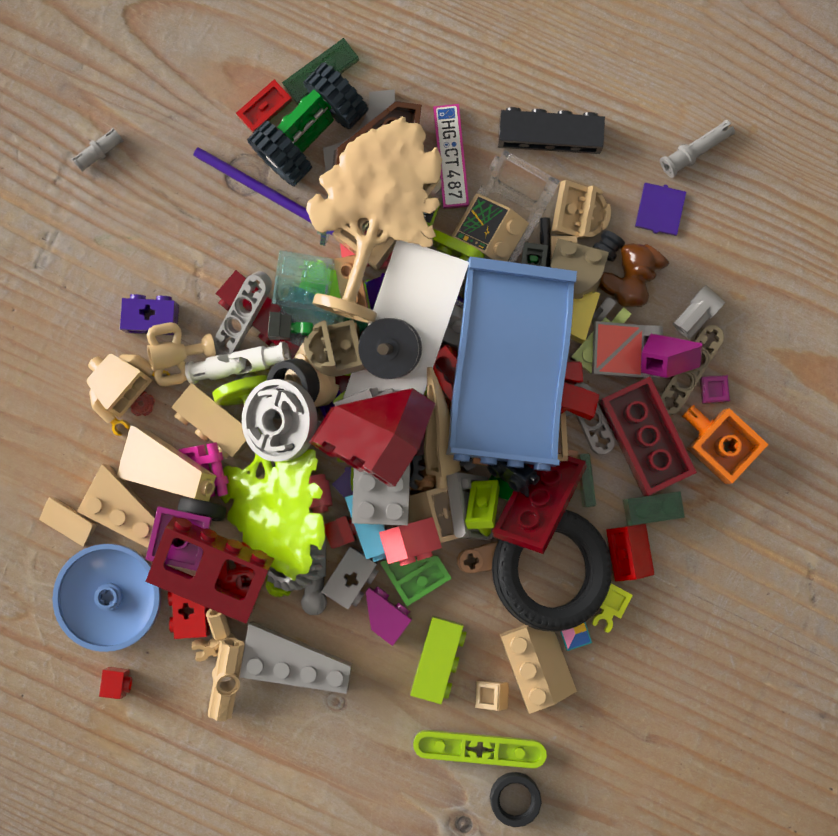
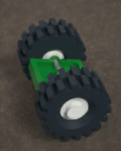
(328, 99)

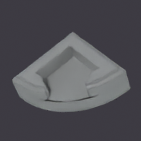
(603, 310)

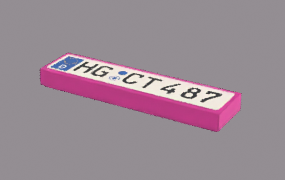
(451, 149)

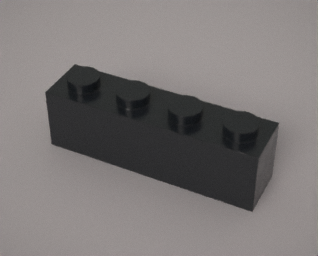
(551, 131)

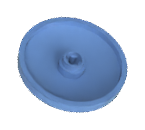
(105, 598)

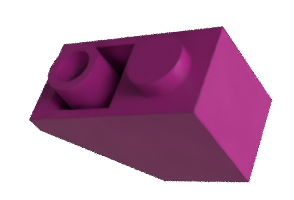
(670, 356)
(386, 618)

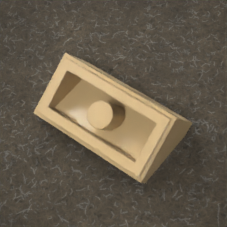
(67, 521)

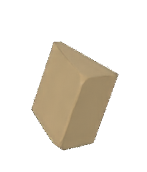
(492, 695)

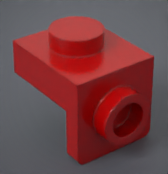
(340, 532)

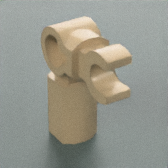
(220, 630)

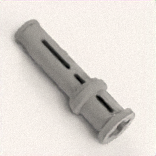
(687, 154)

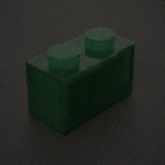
(653, 508)

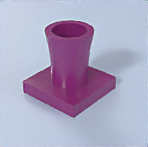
(180, 554)

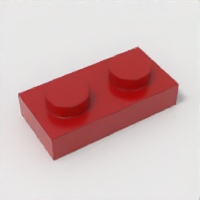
(264, 106)

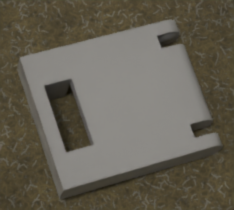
(459, 504)

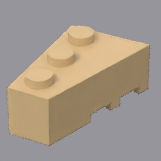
(118, 507)

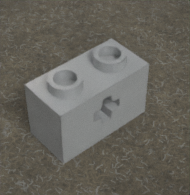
(336, 586)

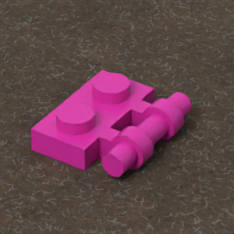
(198, 454)

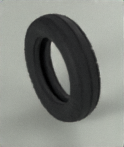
(578, 610)

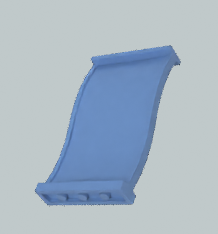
(511, 363)

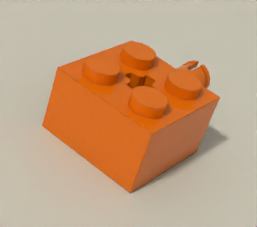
(725, 427)

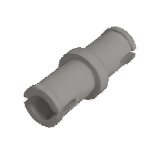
(97, 149)

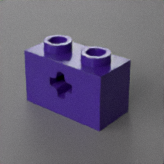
(134, 310)

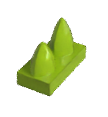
(482, 506)

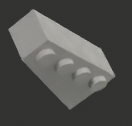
(284, 660)

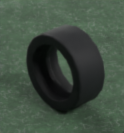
(304, 370)
(515, 820)

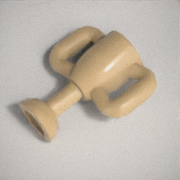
(173, 353)

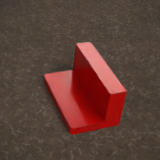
(630, 552)

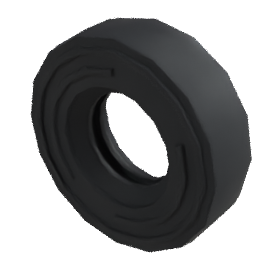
(203, 508)

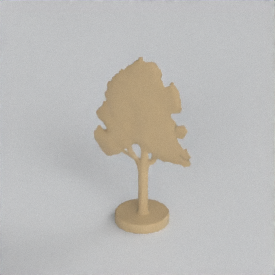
(380, 181)

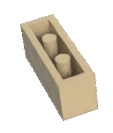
(211, 421)

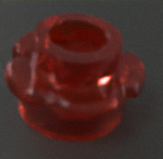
(148, 405)

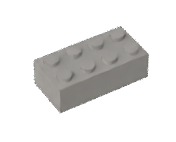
(379, 503)

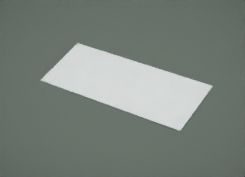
(422, 291)

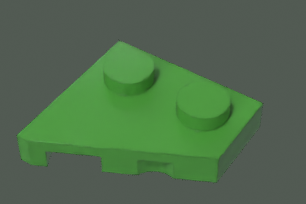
(416, 578)

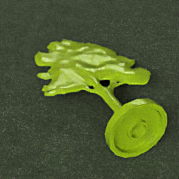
(276, 508)

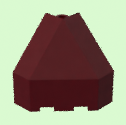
(376, 433)

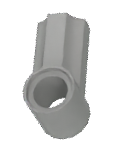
(702, 307)

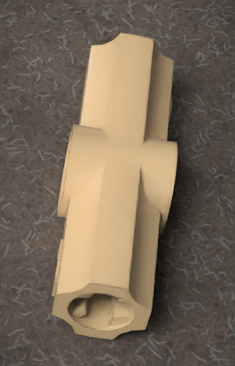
(227, 665)

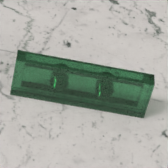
(338, 56)

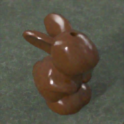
(639, 267)

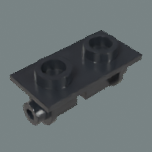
(517, 478)

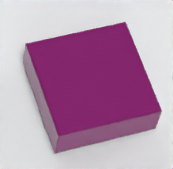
(715, 389)

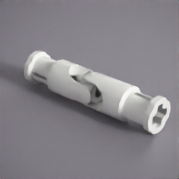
(224, 365)

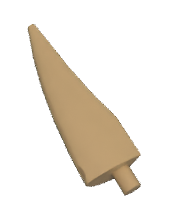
(437, 435)

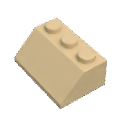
(538, 666)

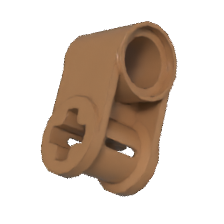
(483, 557)

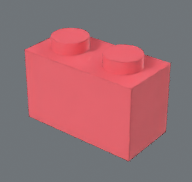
(410, 541)

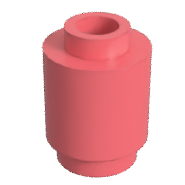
(321, 505)

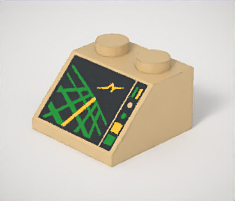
(490, 228)

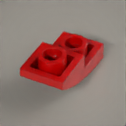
(579, 401)

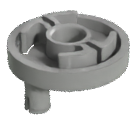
(297, 416)

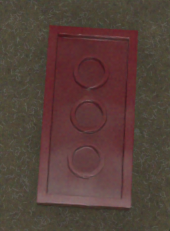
(533, 519)

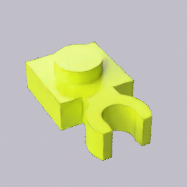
(614, 604)

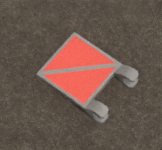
(619, 348)

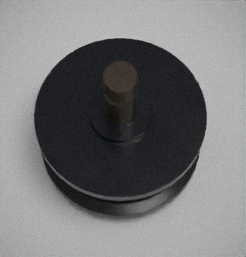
(390, 348)

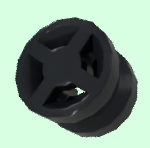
(611, 243)

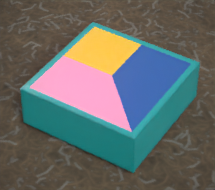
(576, 637)

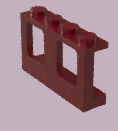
(202, 586)

